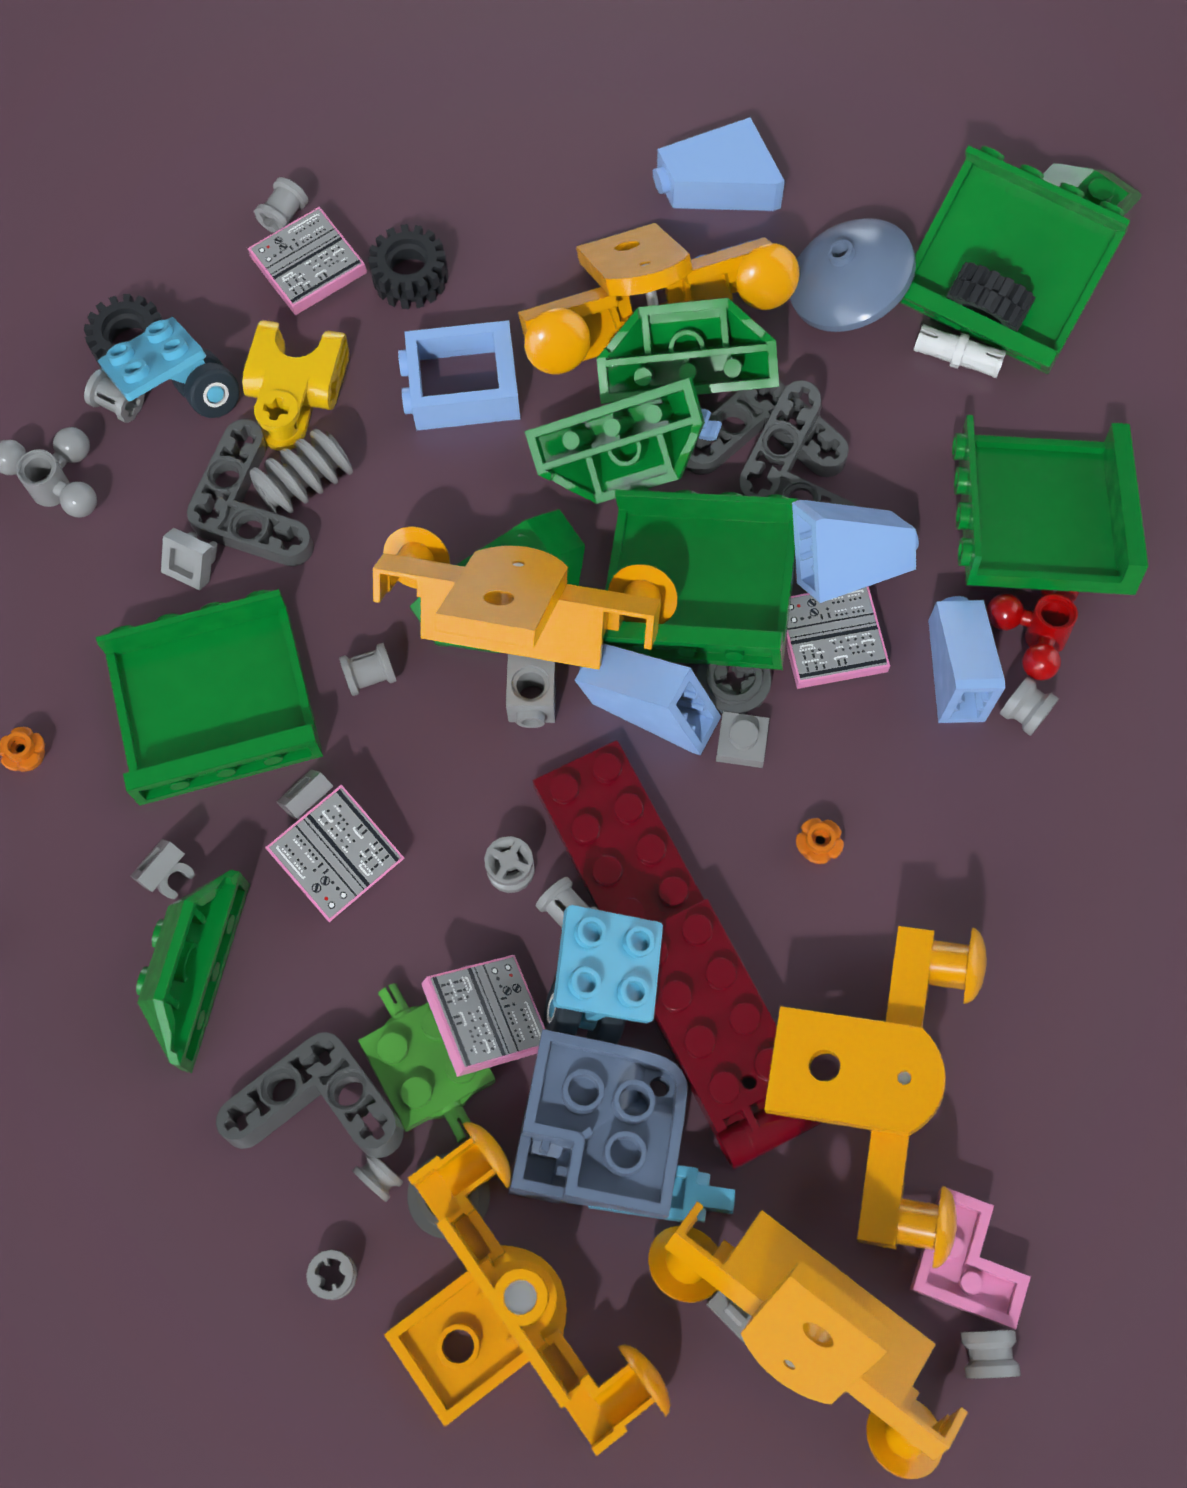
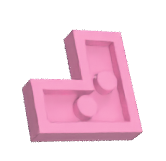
(968, 1279)

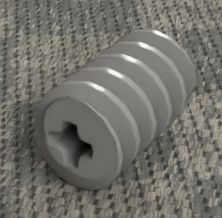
(300, 471)

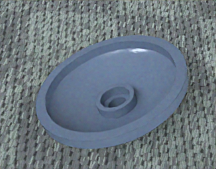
(853, 274)

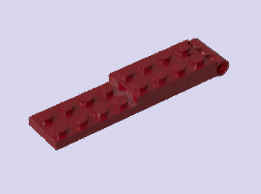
(703, 990)

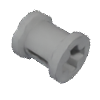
(281, 205)
(104, 393)
(367, 669)
(558, 898)

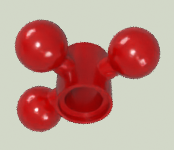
(1046, 626)

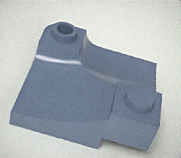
(598, 1128)

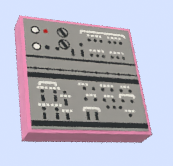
(307, 260)
(834, 639)
(334, 853)
(484, 1014)

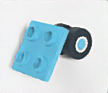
(171, 353)
(603, 974)

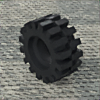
(403, 247)
(991, 295)
(115, 319)

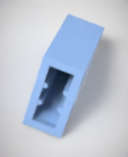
(720, 171)
(849, 547)
(964, 661)
(652, 696)

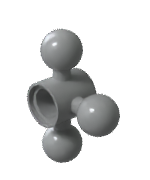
(69, 446)

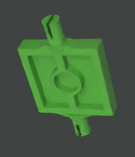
(417, 1068)

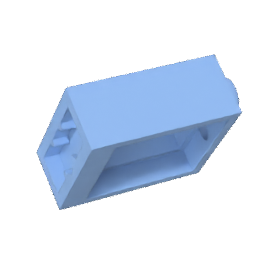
(463, 407)

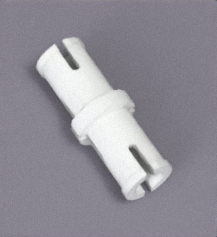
(959, 351)

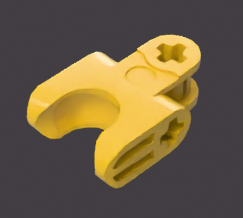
(292, 385)

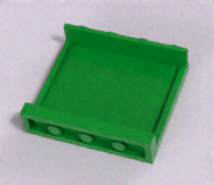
(1025, 232)
(1049, 512)
(729, 571)
(209, 696)

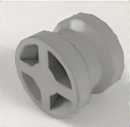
(1029, 706)
(504, 856)
(990, 1354)

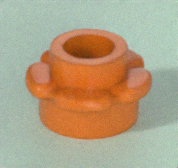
(30, 757)
(816, 852)

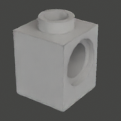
(530, 672)

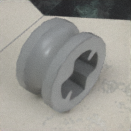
(377, 1177)
(316, 1281)

